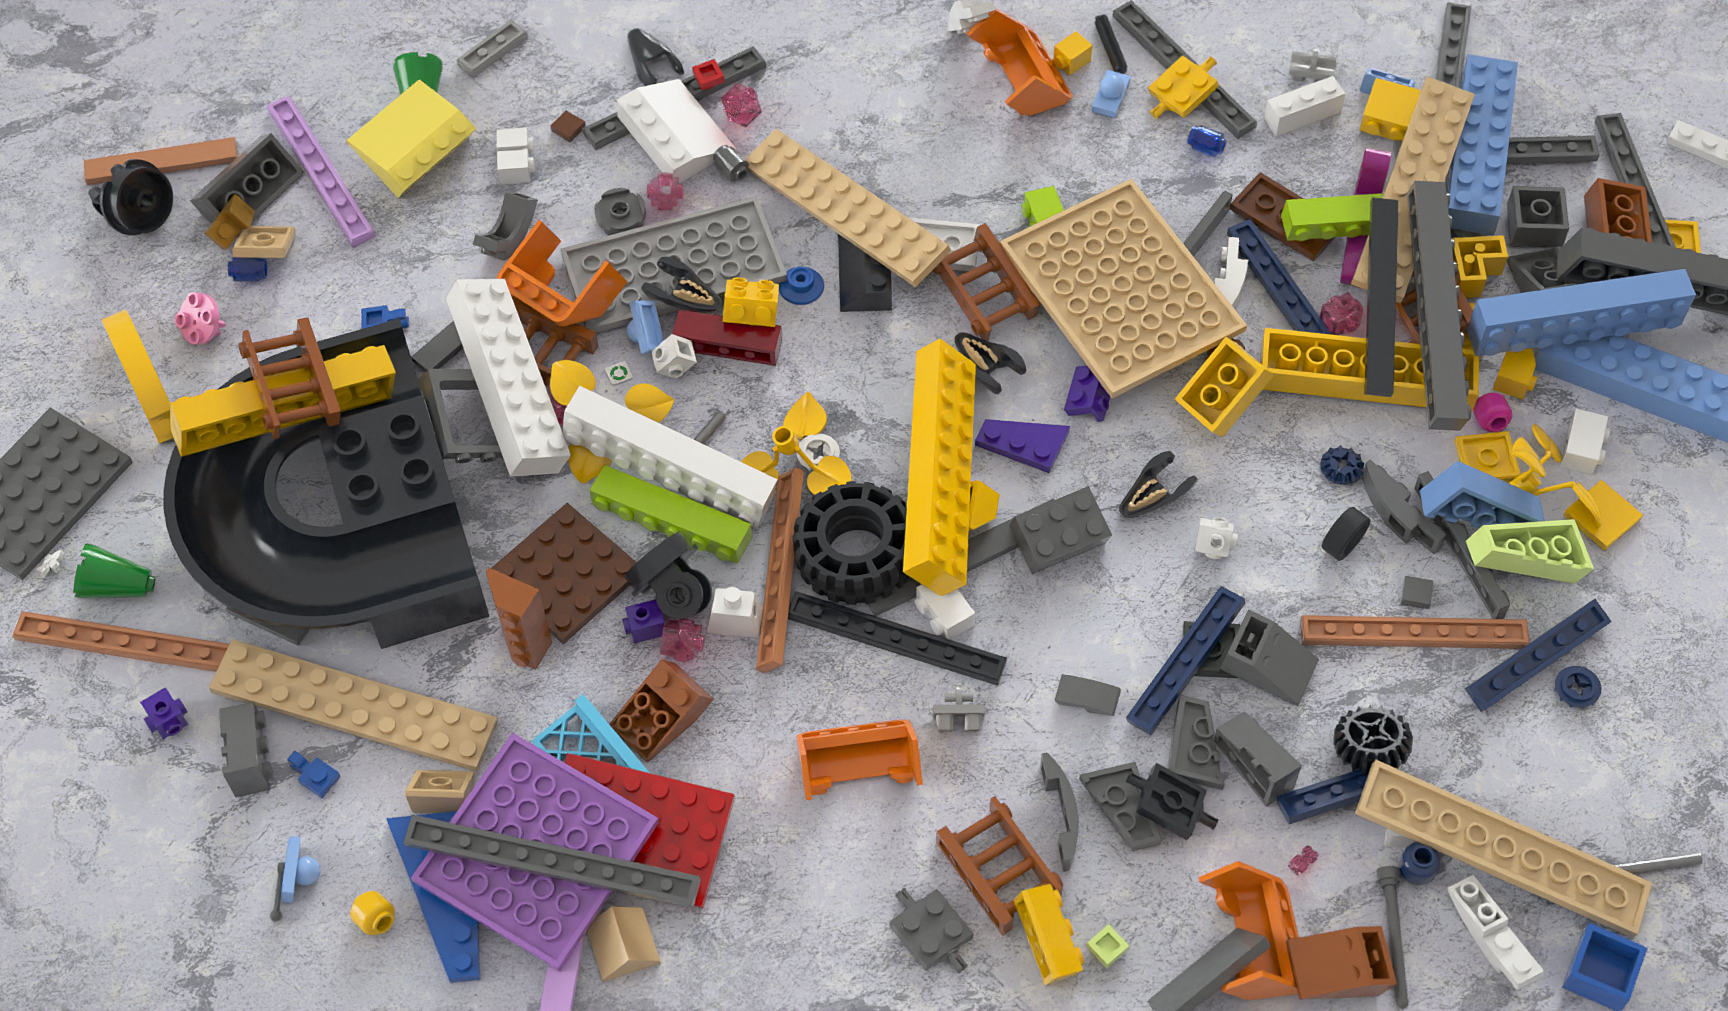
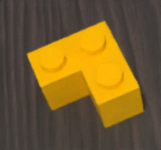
(1477, 259)

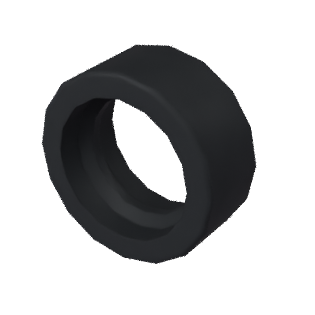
(1345, 533)

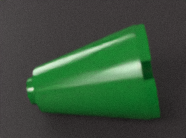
(411, 68)
(110, 576)

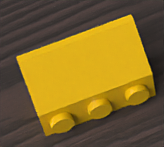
(1048, 933)

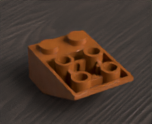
(660, 710)
(1342, 963)

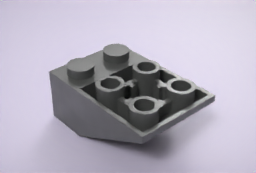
(1270, 658)

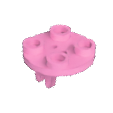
(199, 319)

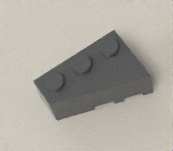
(245, 749)
(1258, 757)

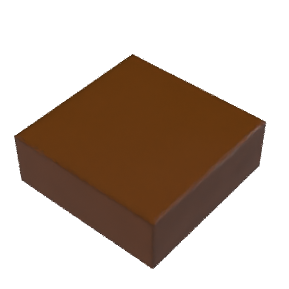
(567, 126)

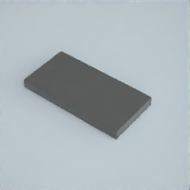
(1210, 972)

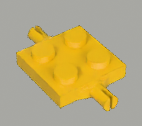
(1183, 87)

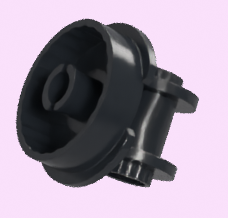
(120, 198)
(668, 575)

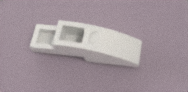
(967, 13)
(1233, 275)
(1491, 932)

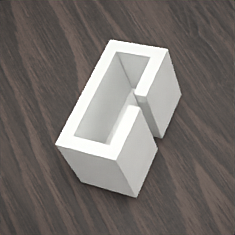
(514, 157)
(1584, 441)
(949, 612)

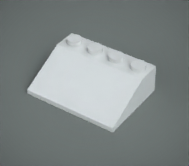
(671, 128)

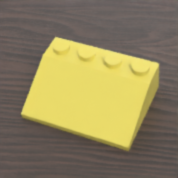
(411, 137)

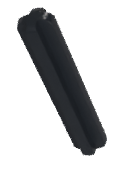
(1110, 44)

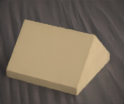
(439, 790)
(622, 942)

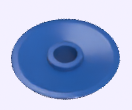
(805, 292)

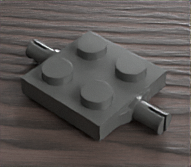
(931, 930)

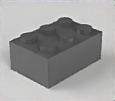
(1060, 530)

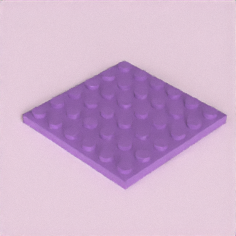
(547, 802)

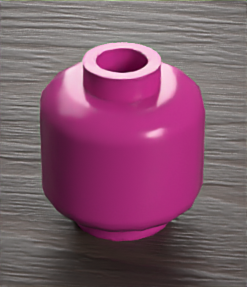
(1492, 412)

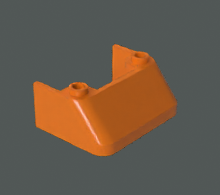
(1024, 62)
(530, 273)
(858, 753)
(1264, 908)

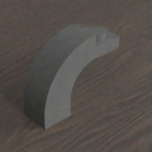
(509, 228)

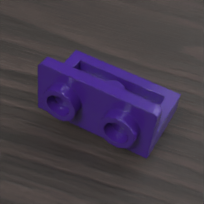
(1086, 395)

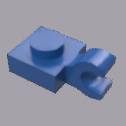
(381, 314)
(316, 775)

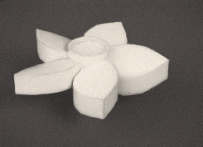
(51, 562)

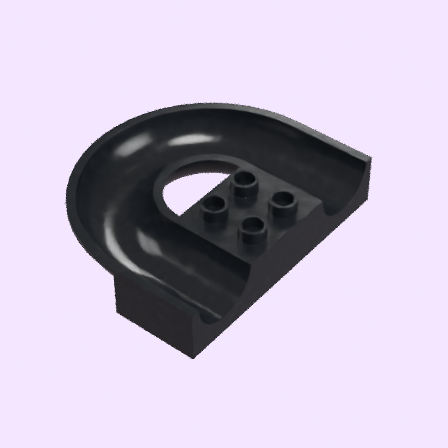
(401, 534)

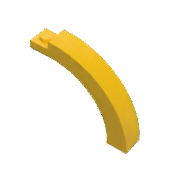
(140, 373)

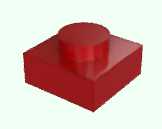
(708, 74)

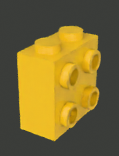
(1389, 109)
(750, 302)

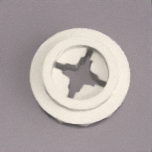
(814, 443)

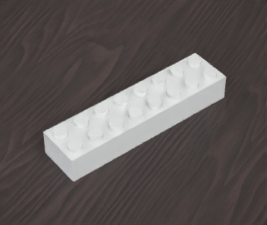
(507, 377)
(667, 457)

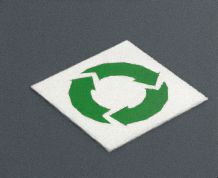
(618, 372)

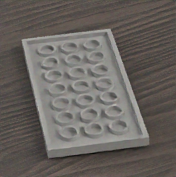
(712, 242)

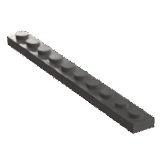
(552, 861)

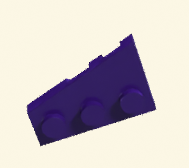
(1023, 441)

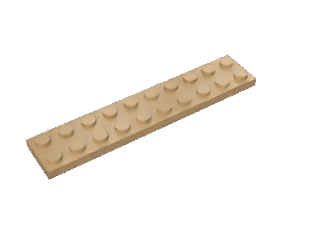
(1422, 157)
(847, 207)
(354, 705)
(1504, 848)

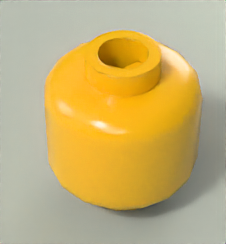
(372, 913)

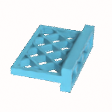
(600, 729)

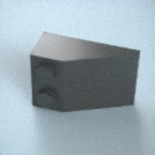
(1536, 271)

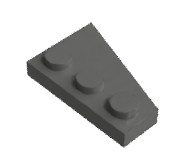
(1193, 744)
(1119, 804)

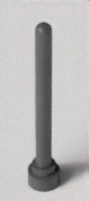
(1389, 878)

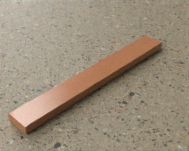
(779, 572)
(1414, 632)
(119, 641)

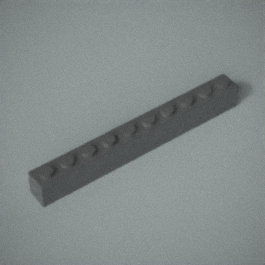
(1438, 306)

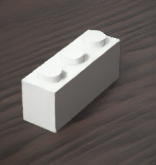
(1304, 106)

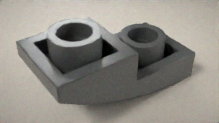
(1087, 694)

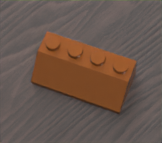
(1618, 209)
(521, 618)

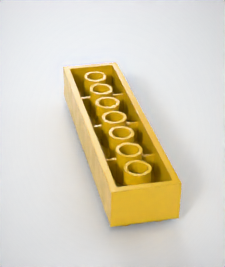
(1336, 367)
(237, 411)

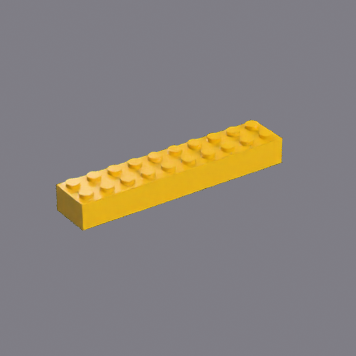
(940, 468)

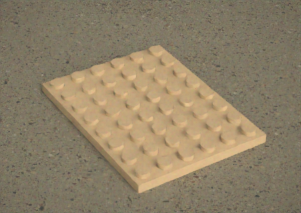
(1122, 287)

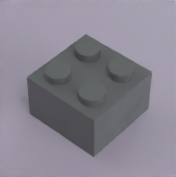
(1537, 216)

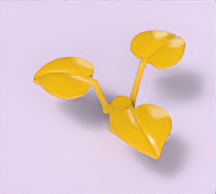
(641, 398)
(802, 420)
(1530, 481)

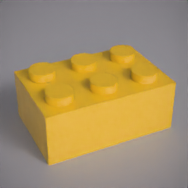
(1224, 387)

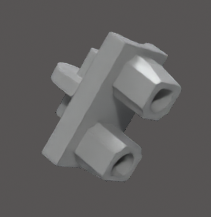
(1311, 66)
(972, 713)

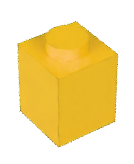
(1072, 53)

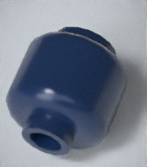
(1419, 864)

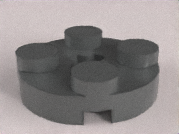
(607, 208)

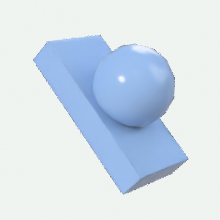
(1110, 93)
(645, 326)
(297, 870)

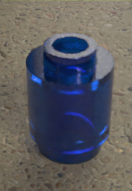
(1206, 140)
(247, 269)

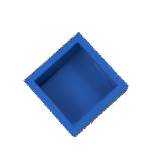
(1604, 967)

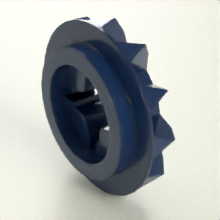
(1347, 474)
(1584, 678)

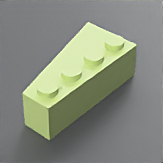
(1533, 549)

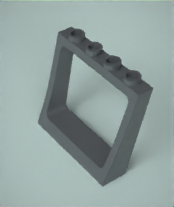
(452, 379)

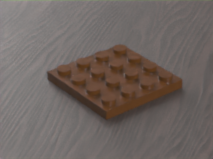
(571, 567)

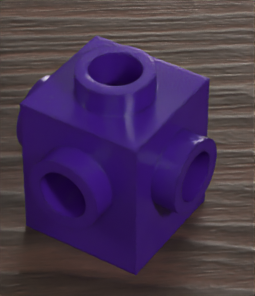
(164, 713)

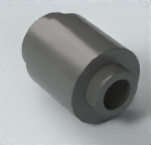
(731, 163)

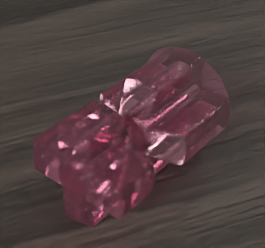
(1300, 863)

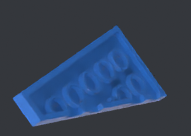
(452, 930)

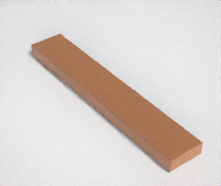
(166, 159)

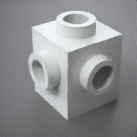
(674, 356)
(1209, 532)

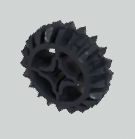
(1372, 736)

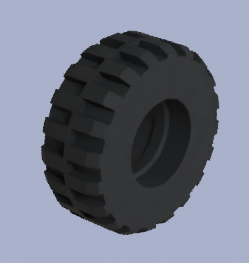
(843, 510)

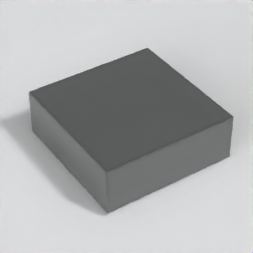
(1417, 592)

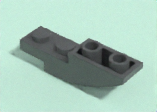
(1391, 503)

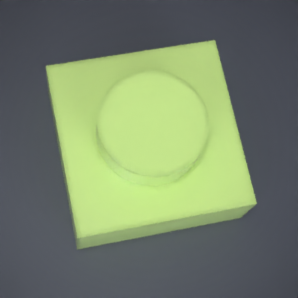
(1107, 946)

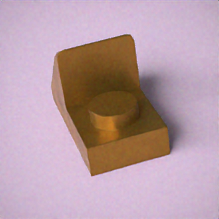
(230, 222)

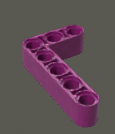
(1369, 181)

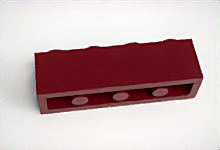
(729, 340)

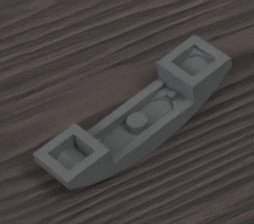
(1055, 779)

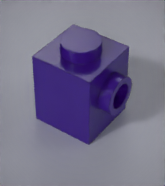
(644, 621)

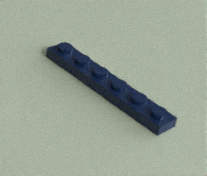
(1276, 279)
(1537, 655)
(1185, 660)

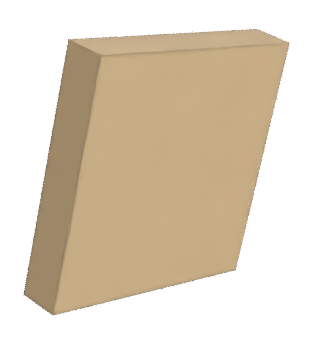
(264, 242)

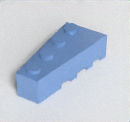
(1478, 498)

